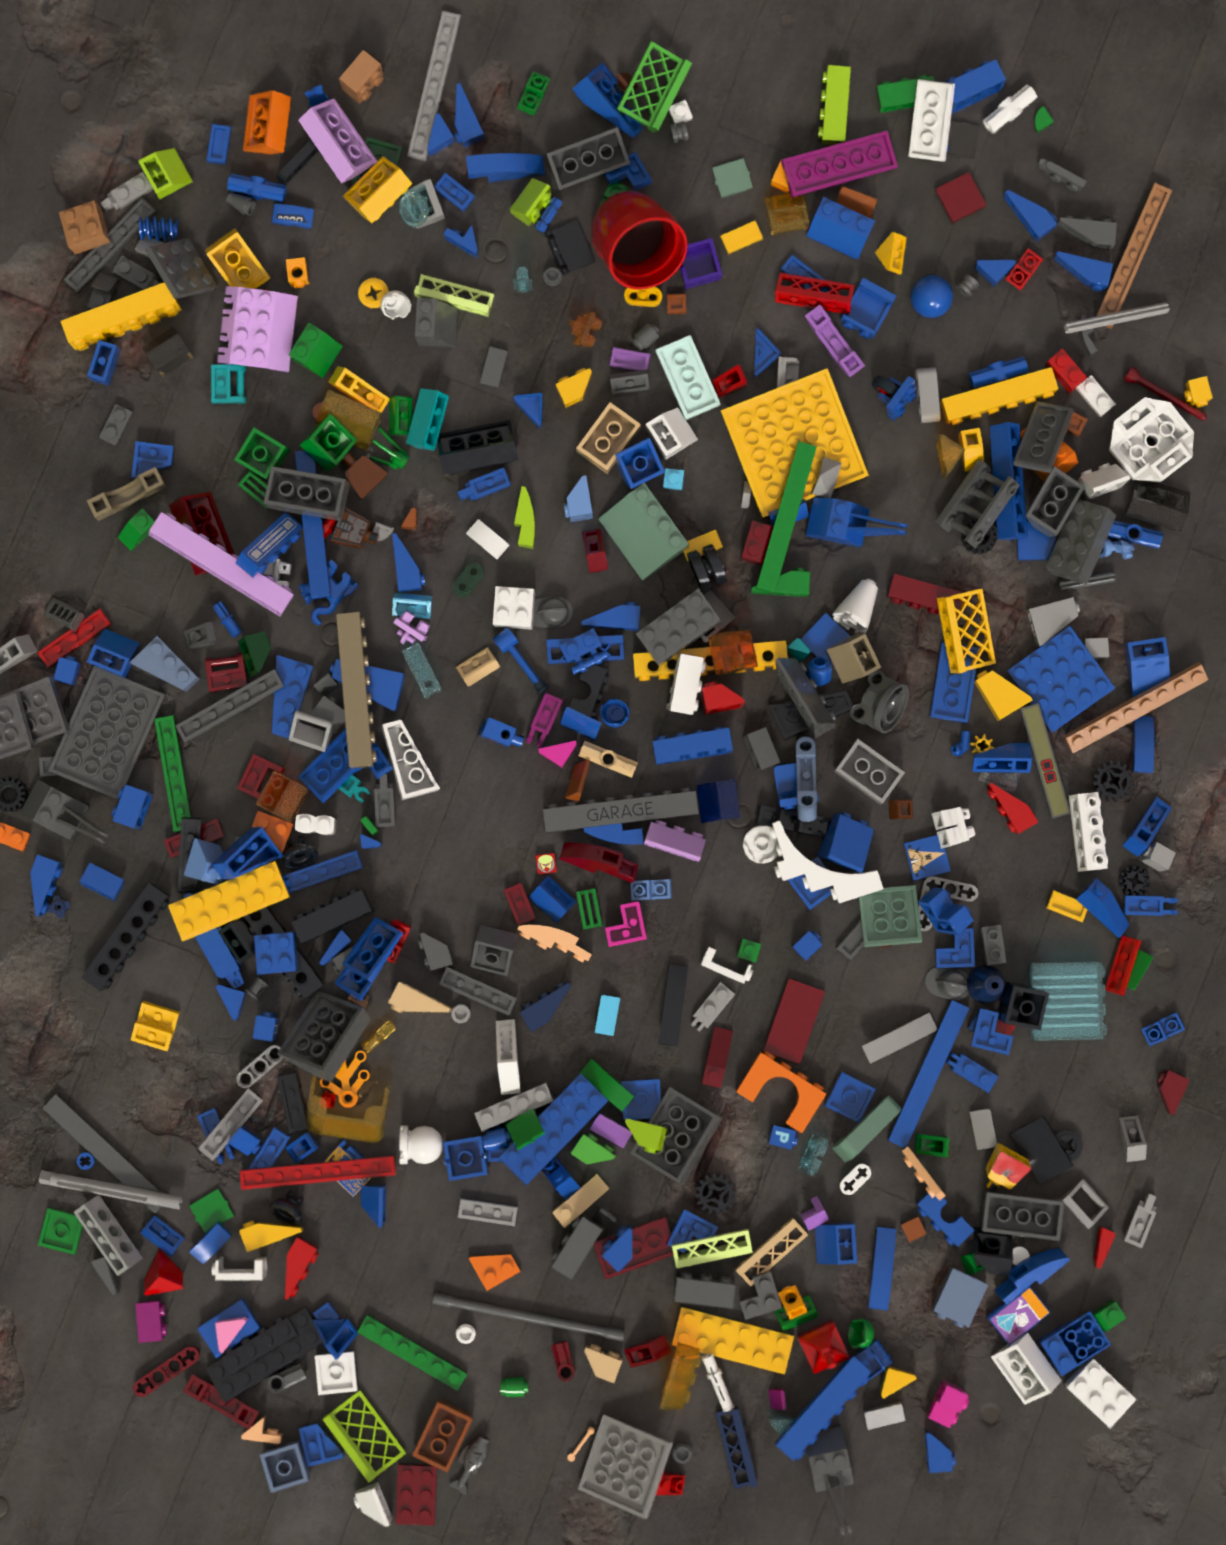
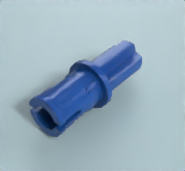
(227, 619)

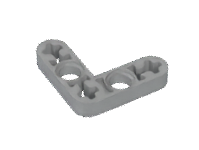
(925, 889)

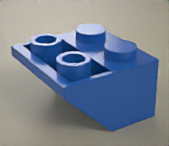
(113, 653)
(836, 1243)
(619, 1250)

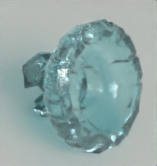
(414, 209)

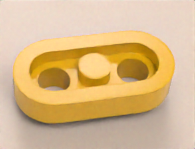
(643, 297)

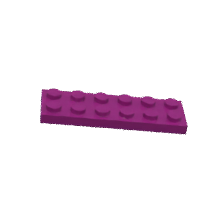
(839, 164)

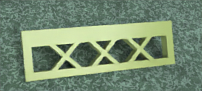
(453, 300)
(712, 1253)

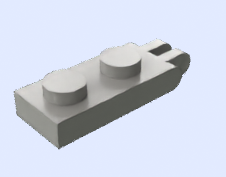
(712, 1006)

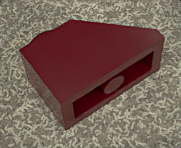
(594, 550)
(1171, 1089)
(647, 1351)

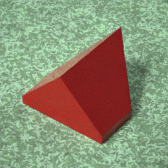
(162, 1276)

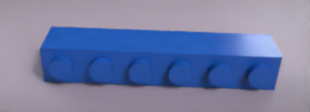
(1004, 446)
(822, 1408)

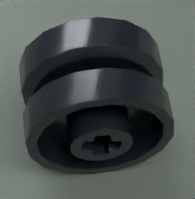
(708, 567)

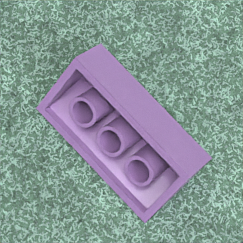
(337, 140)

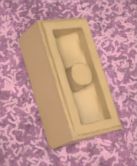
(477, 666)

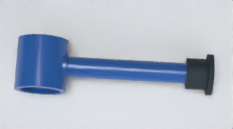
(506, 642)

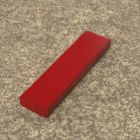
(73, 640)

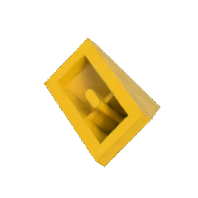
(894, 1380)

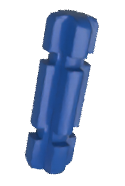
(548, 214)

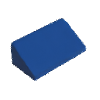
(162, 1235)

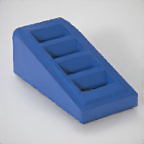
(339, 943)

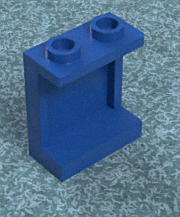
(868, 309)

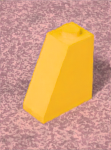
(1000, 694)

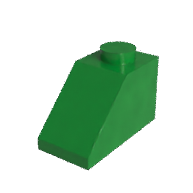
(136, 529)

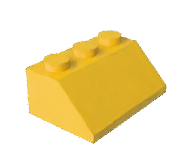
(377, 189)

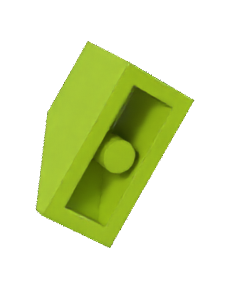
(647, 1135)

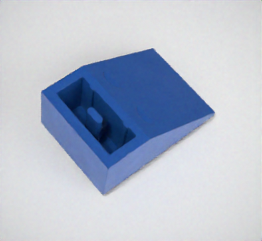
(1147, 663)
(1074, 1342)

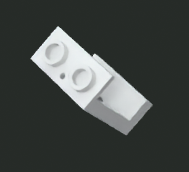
(706, 962)
(258, 1273)

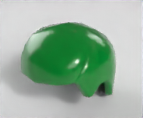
(860, 1333)

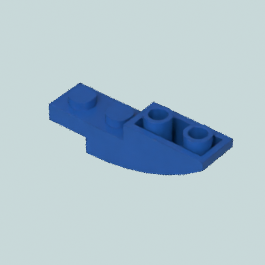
(1033, 1269)

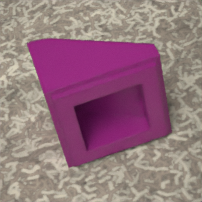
(777, 1399)

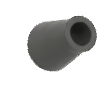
(243, 204)

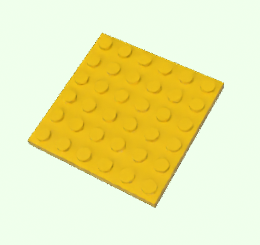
(769, 429)

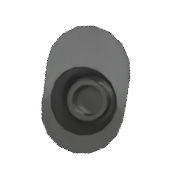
(552, 612)
(947, 983)

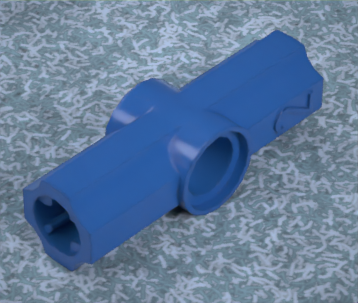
(256, 187)
(998, 372)
(1145, 536)

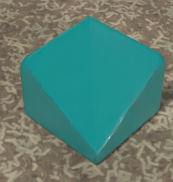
(798, 649)

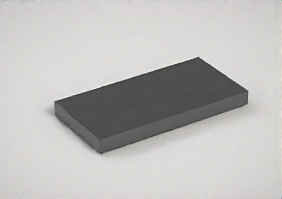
(1043, 437)

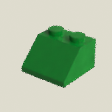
(315, 350)
(328, 442)

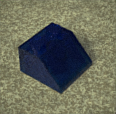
(718, 801)

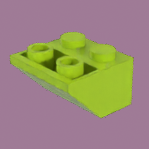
(165, 172)
(531, 201)

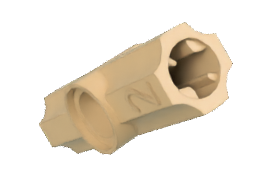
(620, 764)

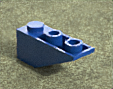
(43, 878)

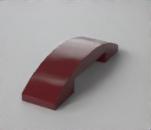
(208, 1394)

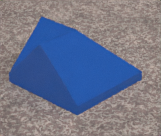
(374, 1202)

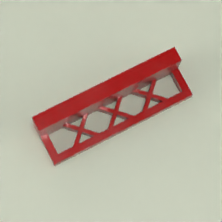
(813, 297)

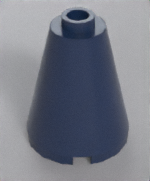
(986, 984)

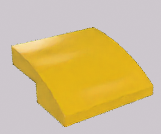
(155, 1026)

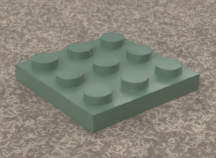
(890, 917)

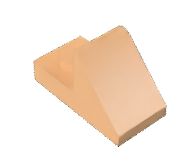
(257, 1433)

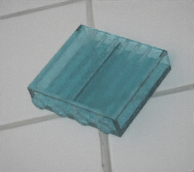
(1074, 1000)

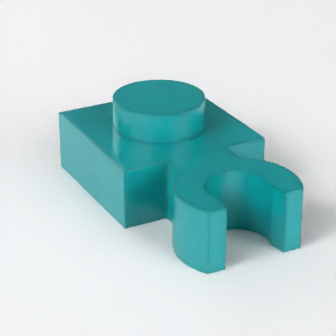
(351, 787)

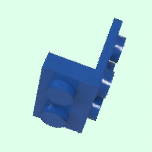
(786, 785)

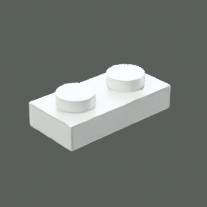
(1095, 396)

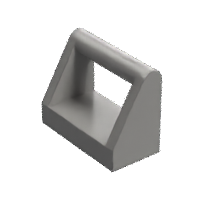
(438, 213)
(309, 735)
(1076, 1210)

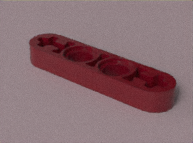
(167, 1372)

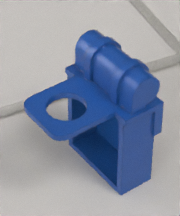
(874, 1358)

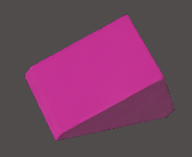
(558, 753)

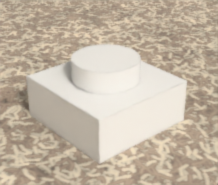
(680, 112)

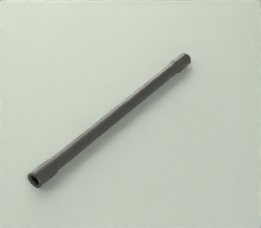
(450, 1301)

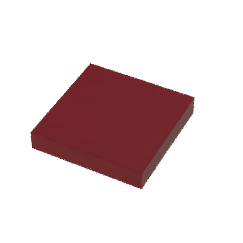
(960, 197)

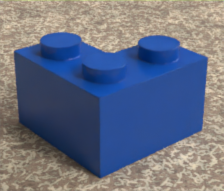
(943, 913)

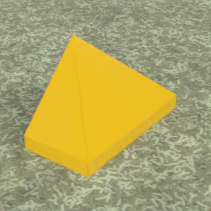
(892, 252)

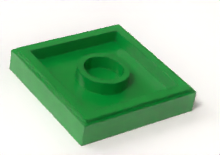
(60, 1231)

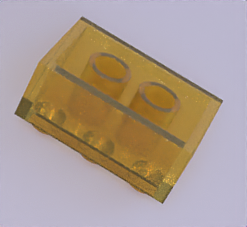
(354, 416)
(680, 1377)

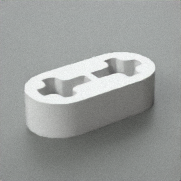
(858, 1182)

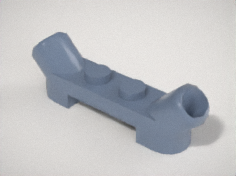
(806, 779)

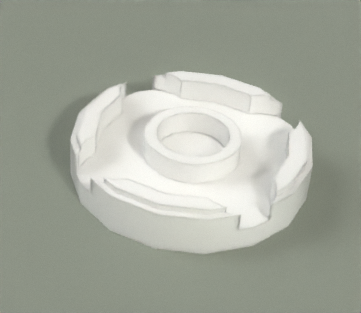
(760, 845)

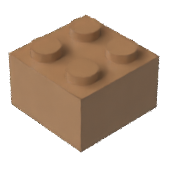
(362, 77)
(84, 227)

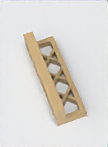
(767, 1246)

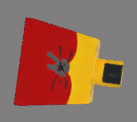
(1005, 1168)

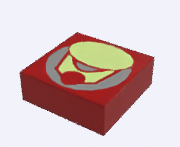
(546, 863)

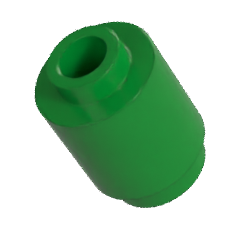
(514, 1387)

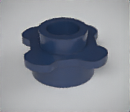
(65, 905)

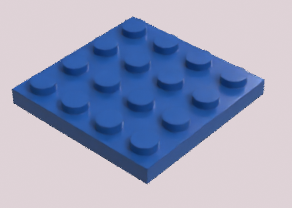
(1062, 678)

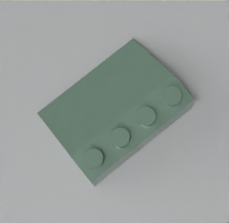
(643, 532)

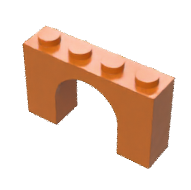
(808, 1097)

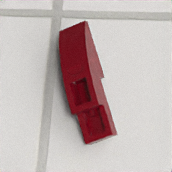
(598, 858)

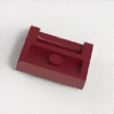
(228, 678)
(255, 774)

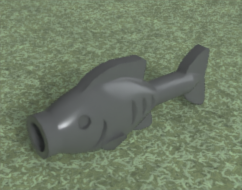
(472, 1458)

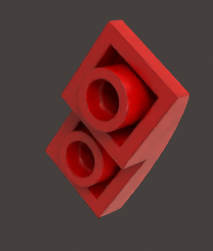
(1024, 269)
(405, 929)

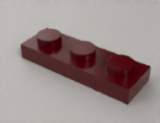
(209, 832)

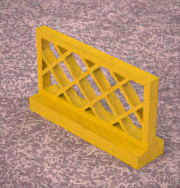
(953, 638)

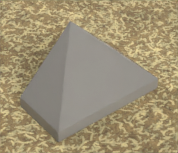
(826, 478)

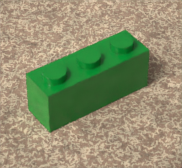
(898, 94)

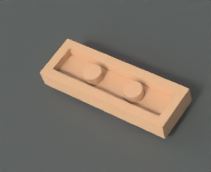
(922, 1175)

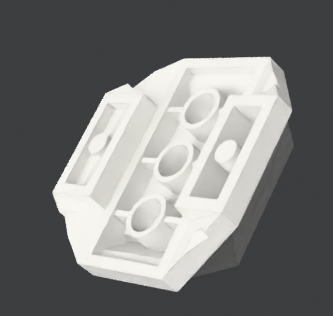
(1168, 429)

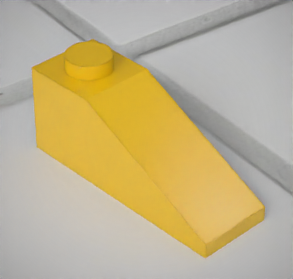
(358, 389)
(263, 1233)

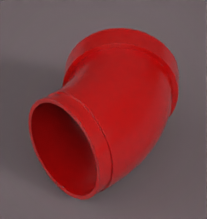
(618, 216)

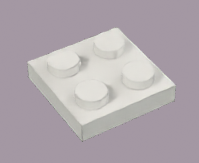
(336, 1375)

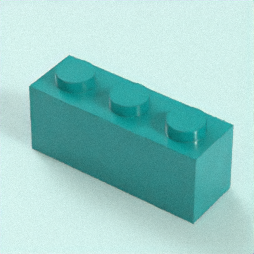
(427, 419)

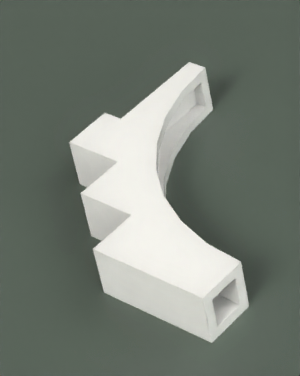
(845, 885)

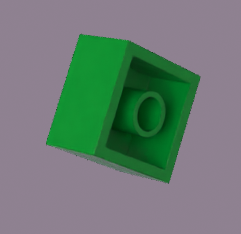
(261, 453)

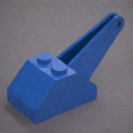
(845, 522)

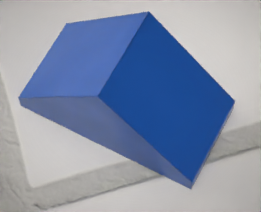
(440, 136)
(994, 270)
(232, 999)
(302, 1147)

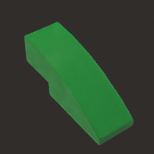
(607, 1085)

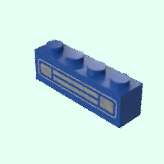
(269, 545)

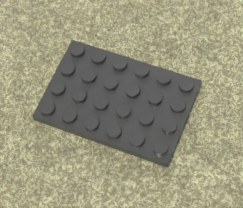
(107, 732)

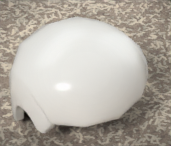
(395, 304)

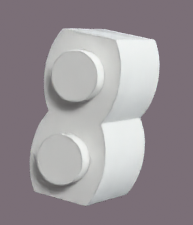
(321, 824)

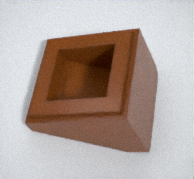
(411, 520)

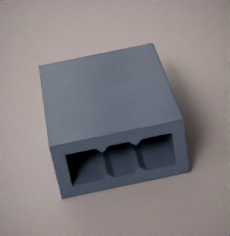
(959, 1297)

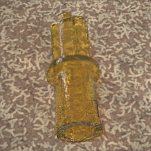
(378, 1037)

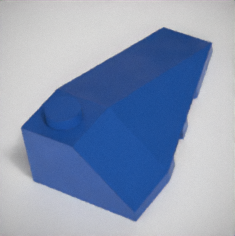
(600, 94)

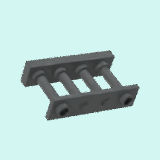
(963, 496)

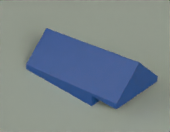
(367, 958)

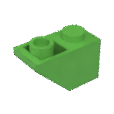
(590, 1151)

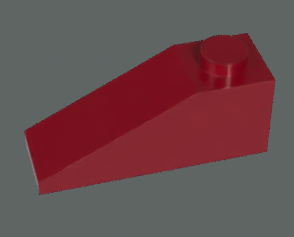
(717, 1057)

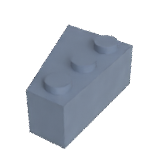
(163, 663)

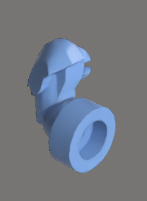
(1119, 546)

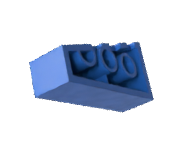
(692, 746)

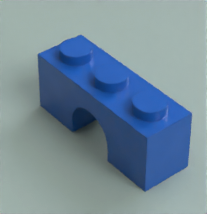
(955, 1230)

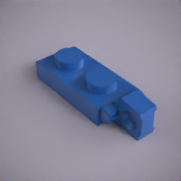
(485, 485)

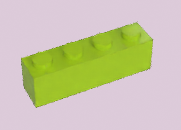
(835, 105)

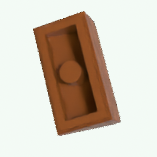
(856, 201)
(577, 780)

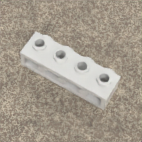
(1088, 831)

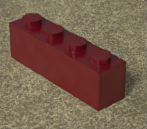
(919, 594)

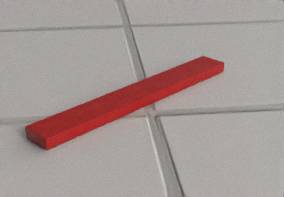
(317, 1172)

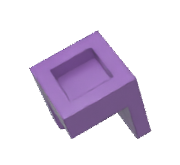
(815, 1216)

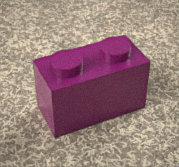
(150, 1320)

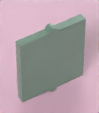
(732, 178)

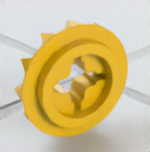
(365, 290)

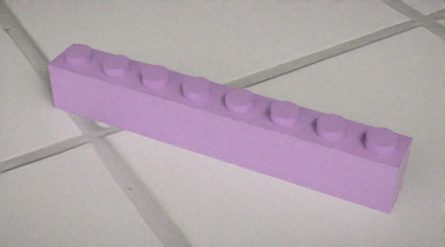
(219, 563)

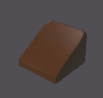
(624, 79)
(900, 809)

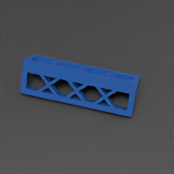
(605, 641)

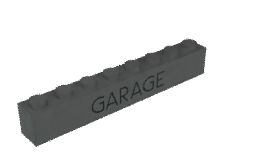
(620, 811)

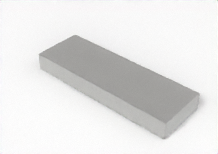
(487, 1211)

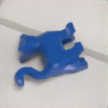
(338, 592)

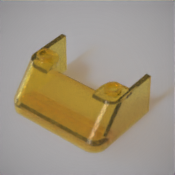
(366, 1130)

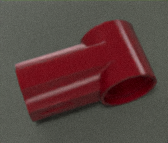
(563, 1359)

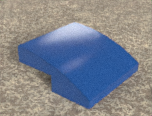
(580, 723)

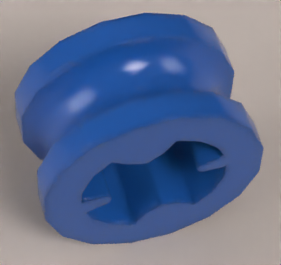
(87, 1166)

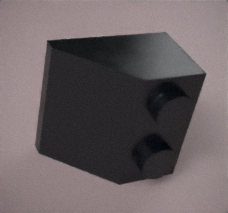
(1023, 1005)

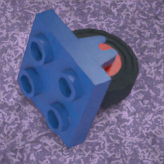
(895, 394)

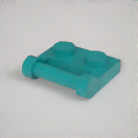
(222, 384)

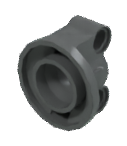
(881, 703)

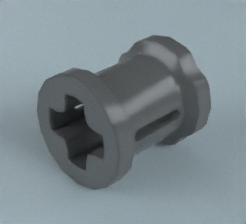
(257, 988)

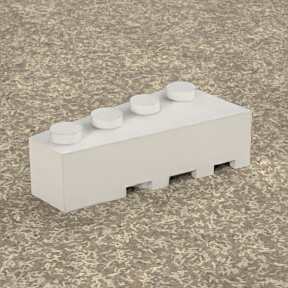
(408, 765)

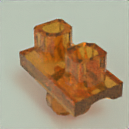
(582, 337)

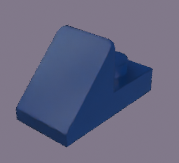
(466, 243)

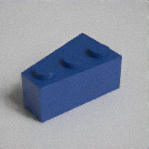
(246, 854)

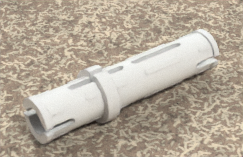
(714, 1374)

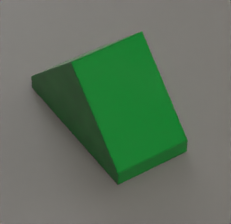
(932, 1145)

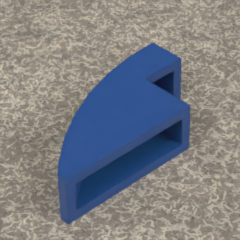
(504, 166)

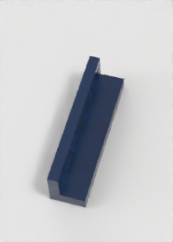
(743, 1445)

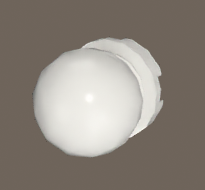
(421, 1144)

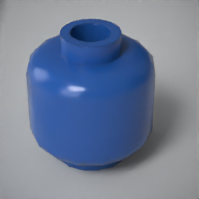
(820, 671)

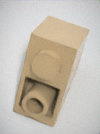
(603, 1364)

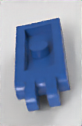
(972, 1072)

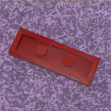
(1122, 965)

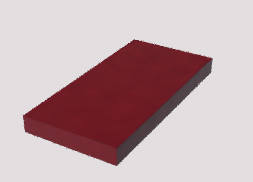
(794, 1021)
(647, 1246)

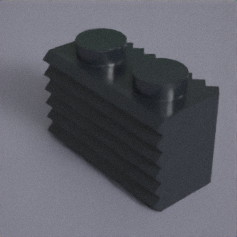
(239, 940)

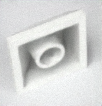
(373, 1503)

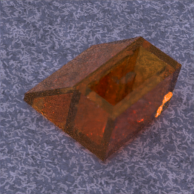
(732, 651)
(282, 796)

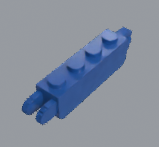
(220, 956)

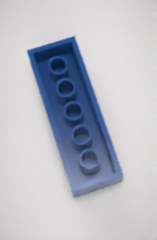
(561, 1123)

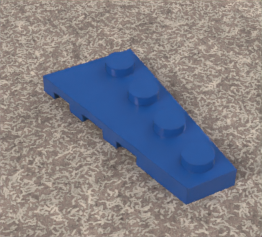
(289, 698)

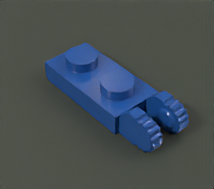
(1148, 905)
(208, 1121)

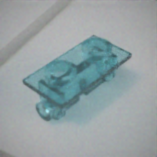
(522, 283)
(816, 1146)

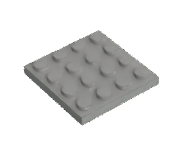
(625, 1466)

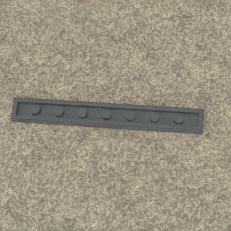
(98, 1146)

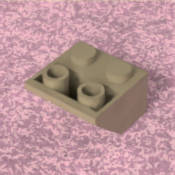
(853, 658)

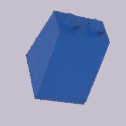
(846, 842)

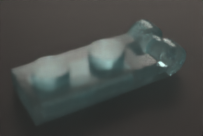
(421, 670)

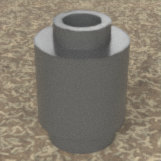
(645, 336)

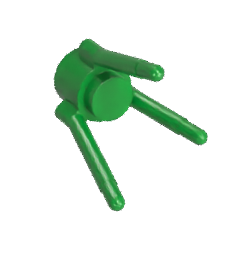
(398, 459)

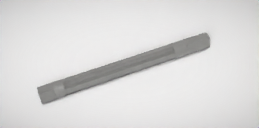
(110, 1189)

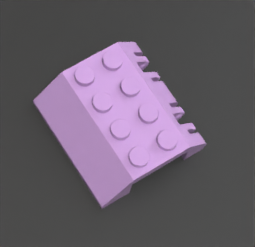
(258, 328)

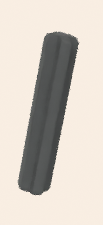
(1096, 579)

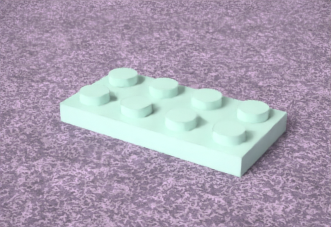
(688, 377)

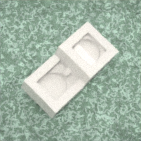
(487, 539)

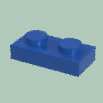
(454, 192)

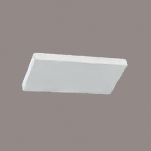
(931, 120)

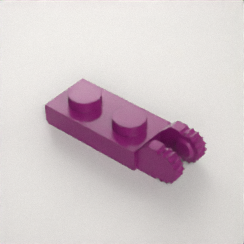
(545, 718)

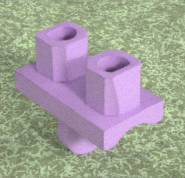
(418, 632)

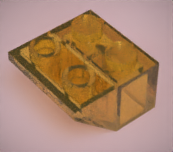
(786, 213)

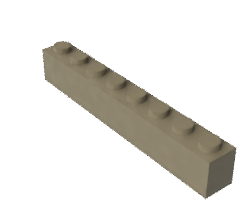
(355, 690)

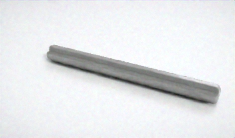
(1117, 317)

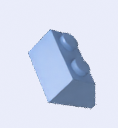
(578, 502)
(200, 862)

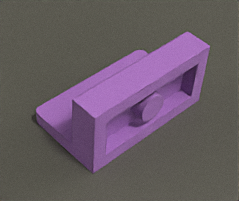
(611, 1130)

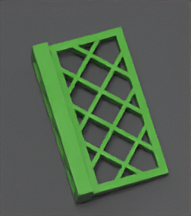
(668, 94)

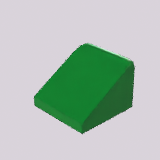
(970, 1263)

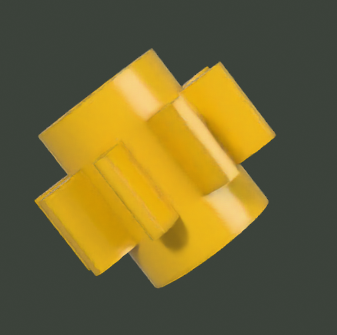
(986, 743)

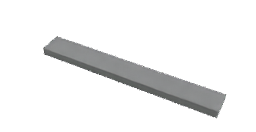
(434, 84)

